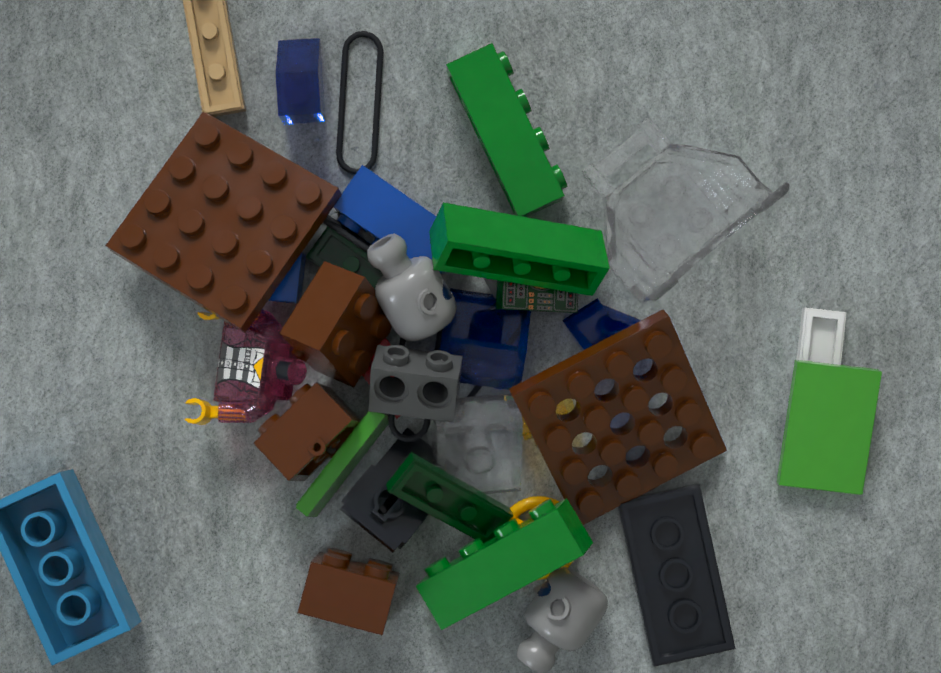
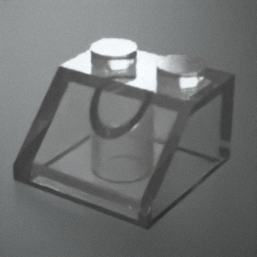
(482, 443)

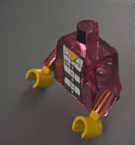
(251, 372)

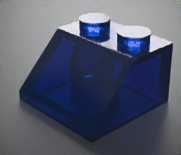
(488, 339)

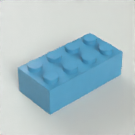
(63, 567)

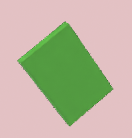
(828, 427)

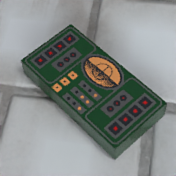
(531, 298)

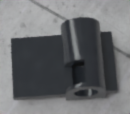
(377, 510)

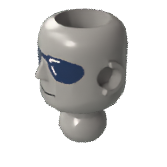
(410, 290)
(562, 617)

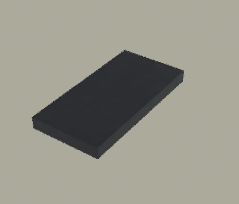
(676, 575)

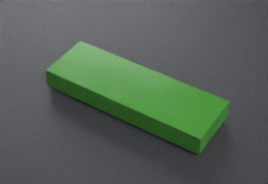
(342, 463)

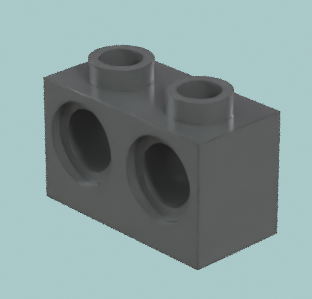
(415, 389)

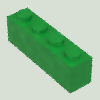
(505, 130)
(518, 249)
(504, 563)

